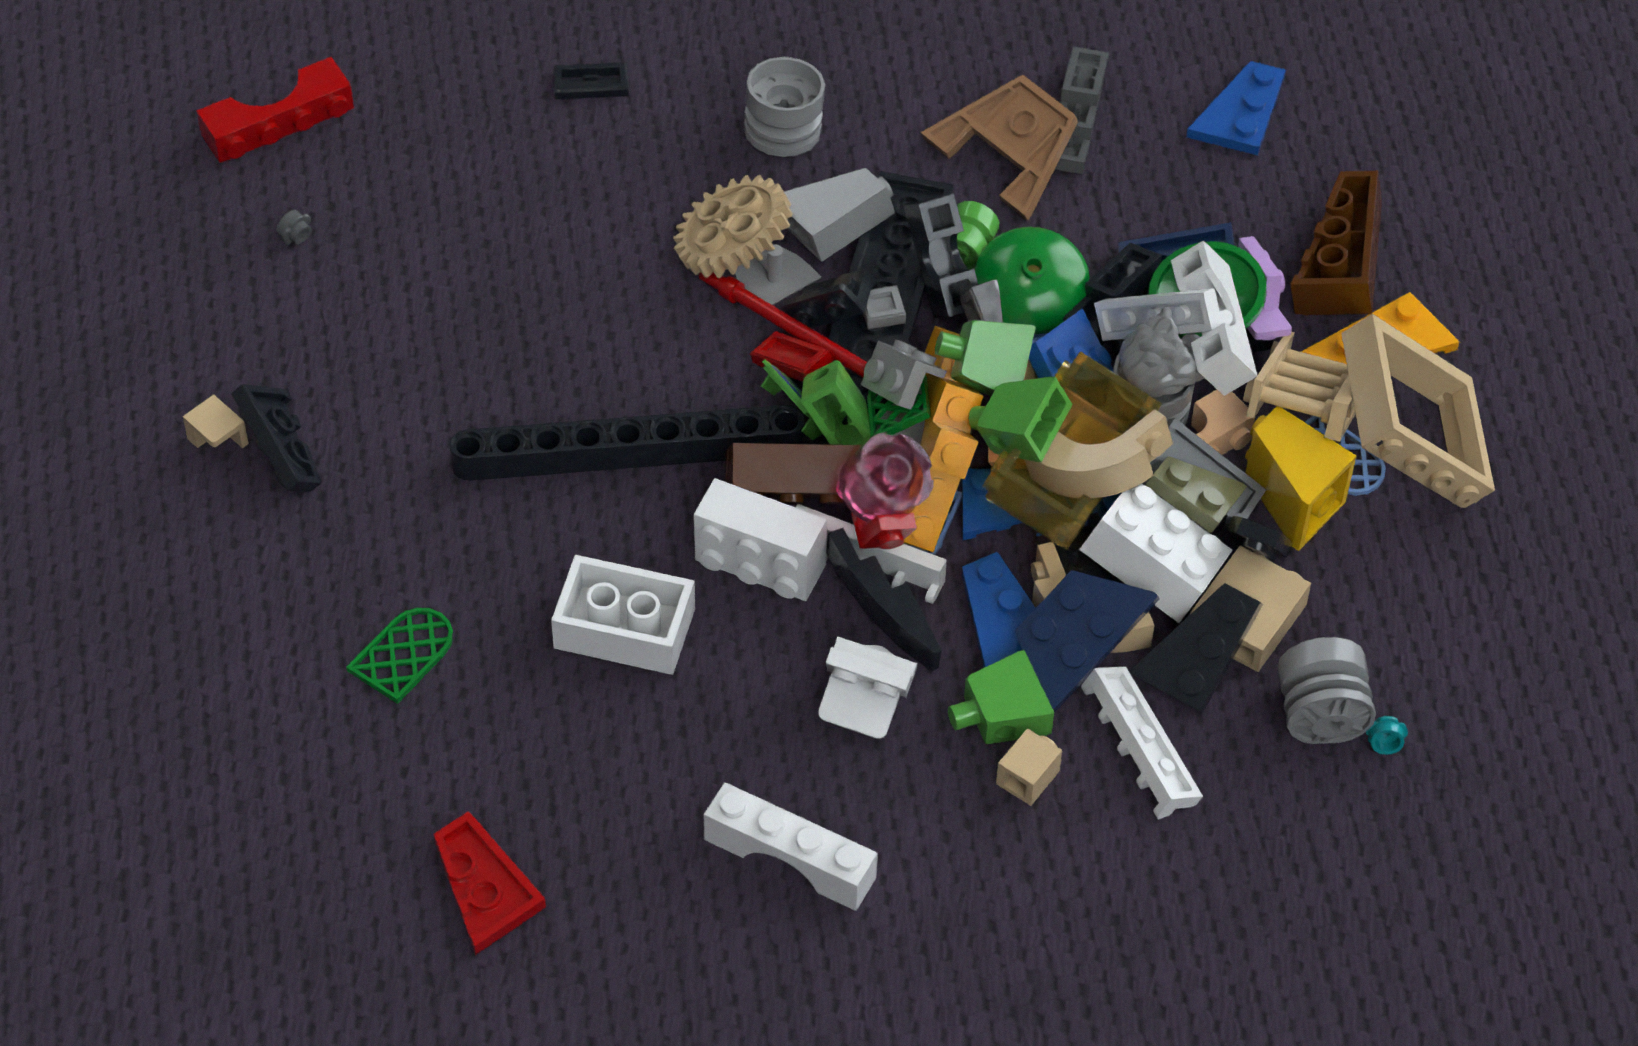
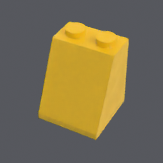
(1301, 473)

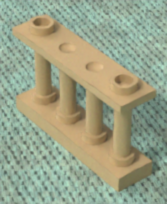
(1303, 385)

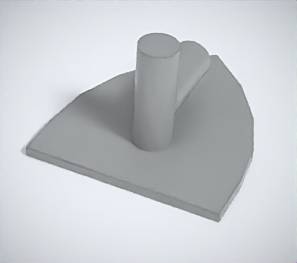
(776, 275)

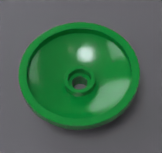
(1245, 272)
(1038, 296)

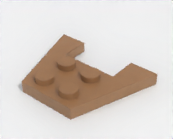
(1022, 127)

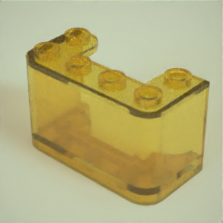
(1100, 412)

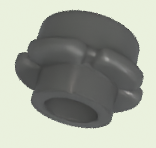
(294, 227)

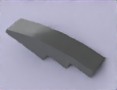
(1082, 97)

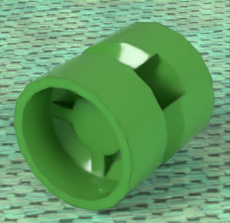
(979, 228)

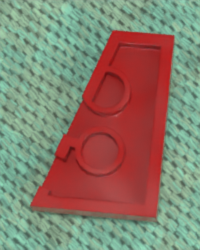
(485, 882)

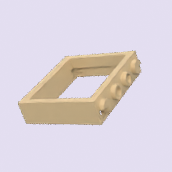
(1380, 351)

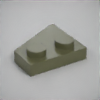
(1196, 491)

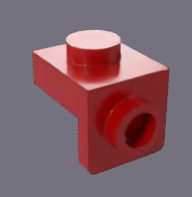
(884, 530)

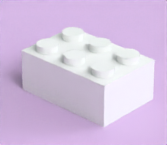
(760, 540)
(1156, 549)
(623, 614)

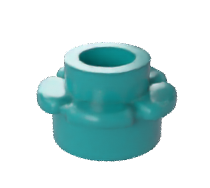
(1387, 735)

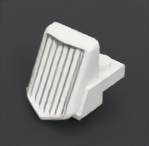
(864, 687)

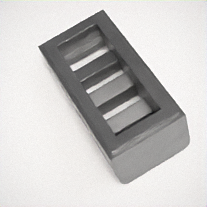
(983, 302)

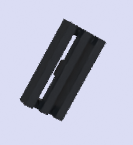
(591, 85)

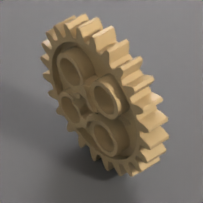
(733, 226)

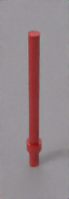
(735, 291)

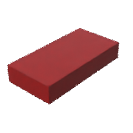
(791, 355)

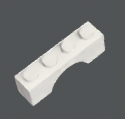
(1223, 353)
(829, 861)

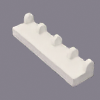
(1191, 312)
(901, 562)
(1143, 739)

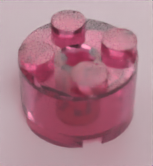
(885, 477)

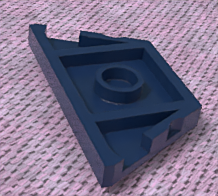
(1079, 629)

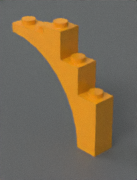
(948, 445)

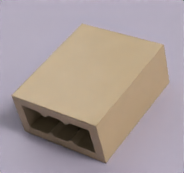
(1280, 592)

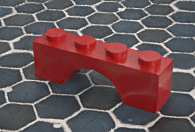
(237, 128)

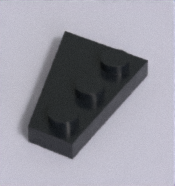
(276, 435)

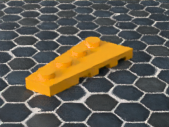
(1405, 315)

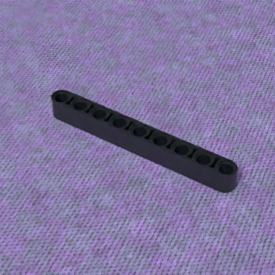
(619, 442)

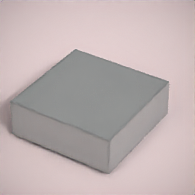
(884, 308)

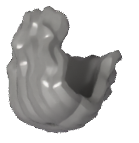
(1157, 357)

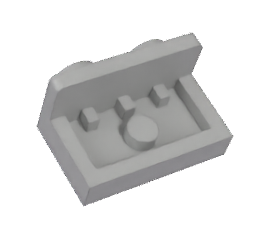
(899, 372)

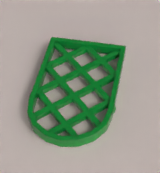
(911, 418)
(414, 679)

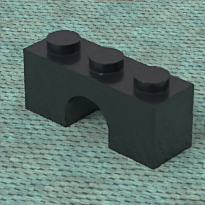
(934, 232)

